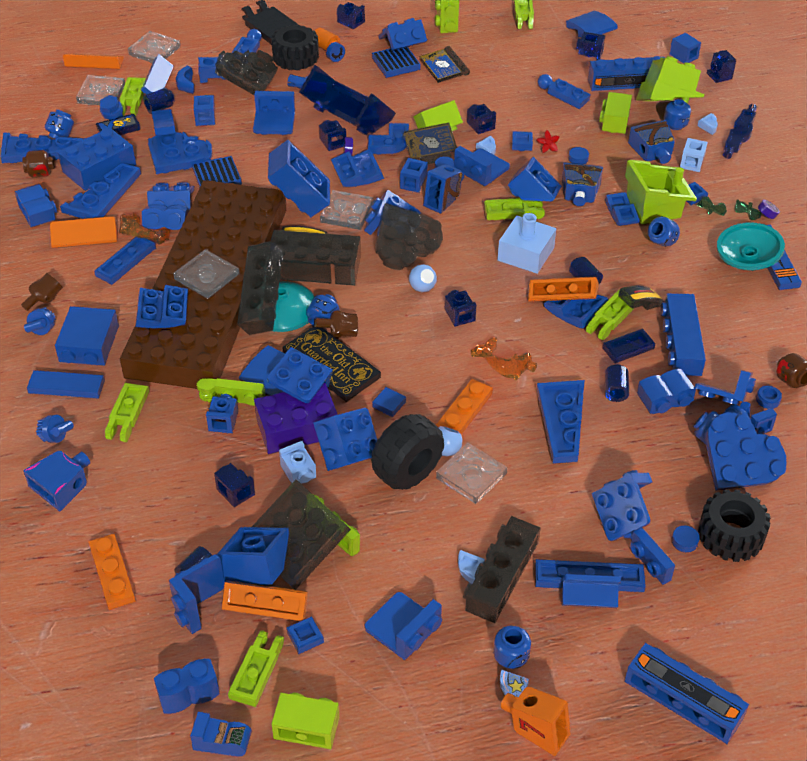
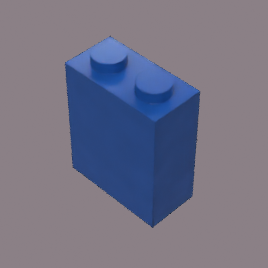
(87, 335)

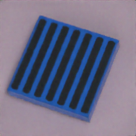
(396, 61)
(217, 170)

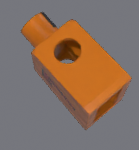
(539, 718)

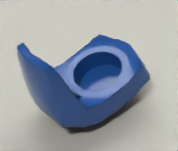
(184, 80)

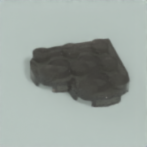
(247, 70)
(405, 236)

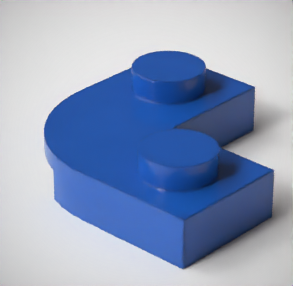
(389, 143)

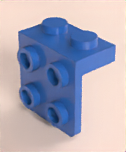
(404, 34)
(274, 112)
(479, 165)
(170, 195)
(374, 215)
(299, 375)
(744, 385)
(346, 438)
(622, 504)
(193, 587)
(404, 624)

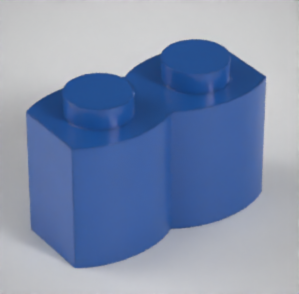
(36, 205)
(159, 216)
(666, 391)
(186, 686)

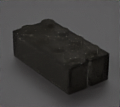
(310, 256)

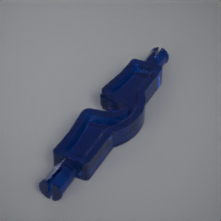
(742, 131)

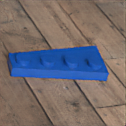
(15, 148)
(102, 194)
(562, 417)

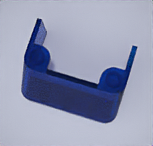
(362, 111)

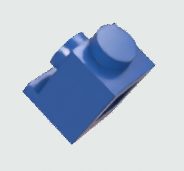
(204, 110)
(413, 175)
(222, 408)

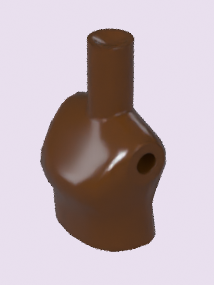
(43, 291)
(340, 324)

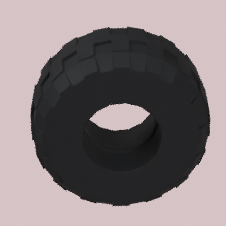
(407, 451)

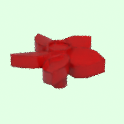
(548, 142)

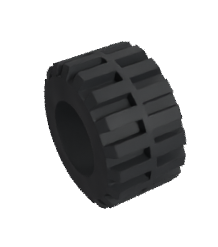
(295, 47)
(728, 540)

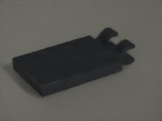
(266, 20)

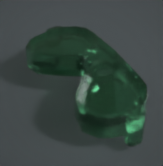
(706, 203)
(741, 207)

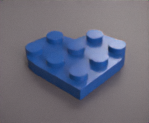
(177, 151)
(740, 454)

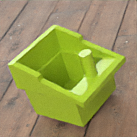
(670, 81)
(657, 190)

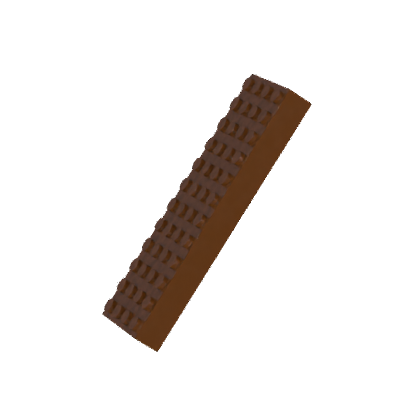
(224, 222)

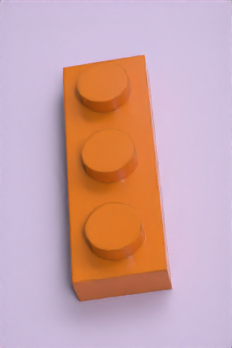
(466, 406)
(111, 571)
(264, 600)

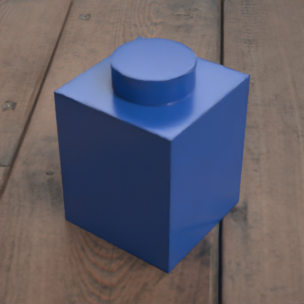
(685, 48)

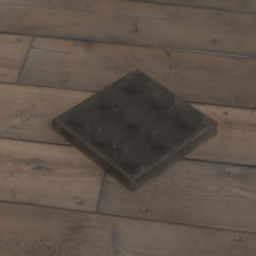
(312, 531)

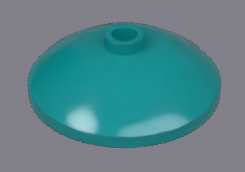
(750, 246)
(291, 306)

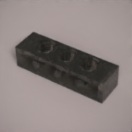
(260, 288)
(512, 552)

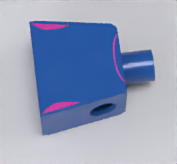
(58, 477)

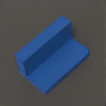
(590, 590)

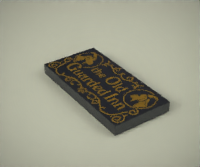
(350, 371)

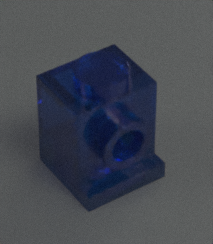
(350, 15)
(591, 45)
(722, 66)
(480, 113)
(331, 129)
(458, 302)
(234, 484)

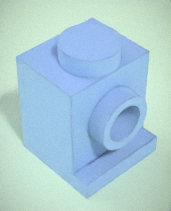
(693, 154)
(297, 463)

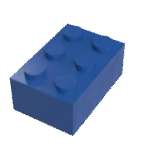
(95, 157)
(298, 179)

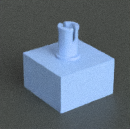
(527, 243)

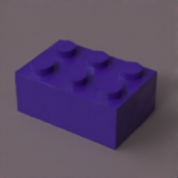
(288, 420)

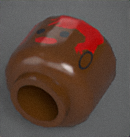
(38, 163)
(792, 370)

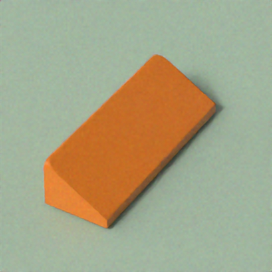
(93, 61)
(83, 232)
(563, 289)

